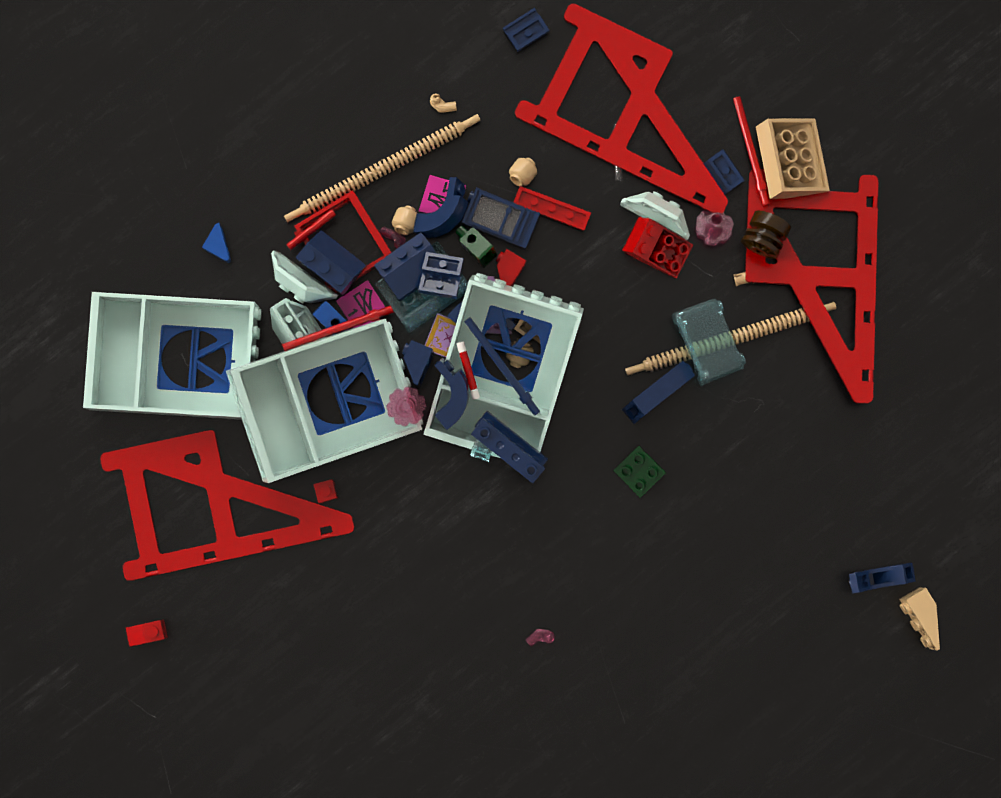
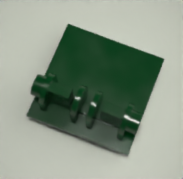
(639, 471)

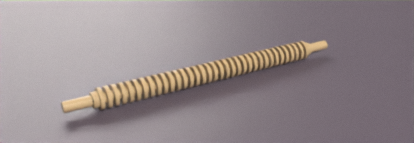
(391, 163)
(747, 333)

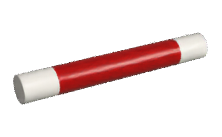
(468, 370)

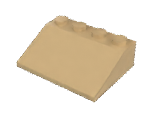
(792, 158)

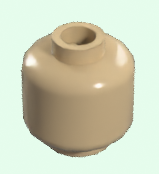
(523, 171)
(404, 220)
(517, 361)

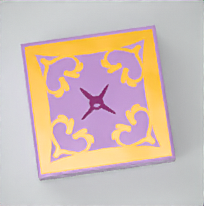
(441, 335)

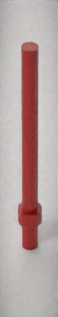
(761, 186)
(373, 315)

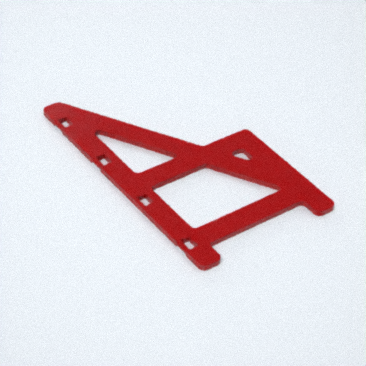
(620, 48)
(806, 278)
(169, 459)

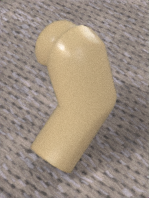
(437, 103)

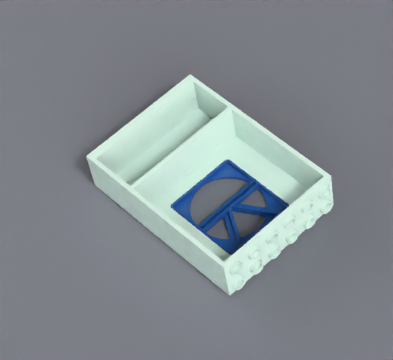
(555, 325)
(128, 347)
(276, 407)

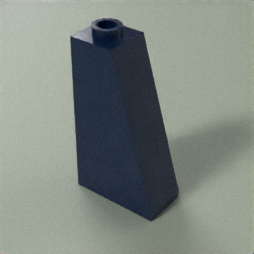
(658, 391)

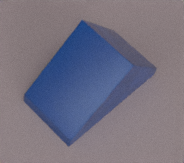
(217, 244)

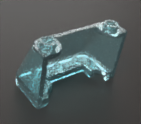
(709, 341)

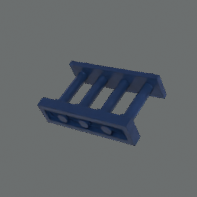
(509, 446)

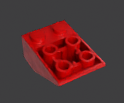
(657, 247)

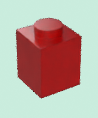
(326, 491)

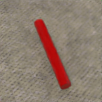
(311, 229)

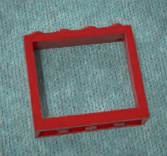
(339, 203)

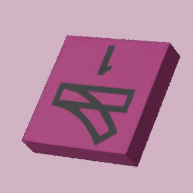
(434, 194)
(360, 301)

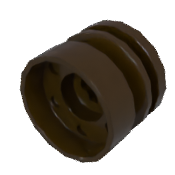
(766, 234)

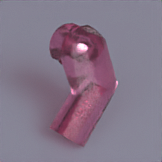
(393, 235)
(541, 635)

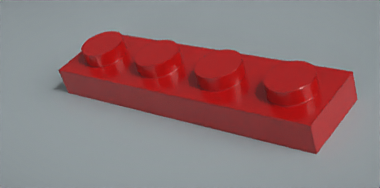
(552, 208)

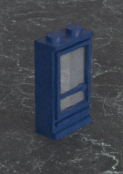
(500, 218)

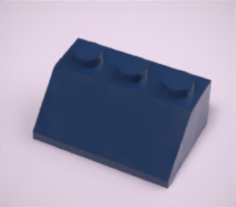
(331, 262)
(404, 266)
(418, 359)

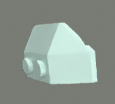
(654, 207)
(298, 281)
(292, 321)

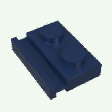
(526, 29)
(724, 171)

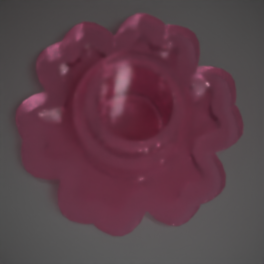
(713, 227)
(406, 406)

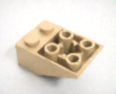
(923, 612)

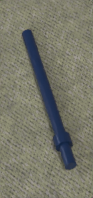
(525, 397)

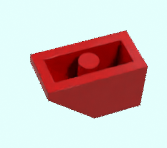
(509, 266)
(146, 633)

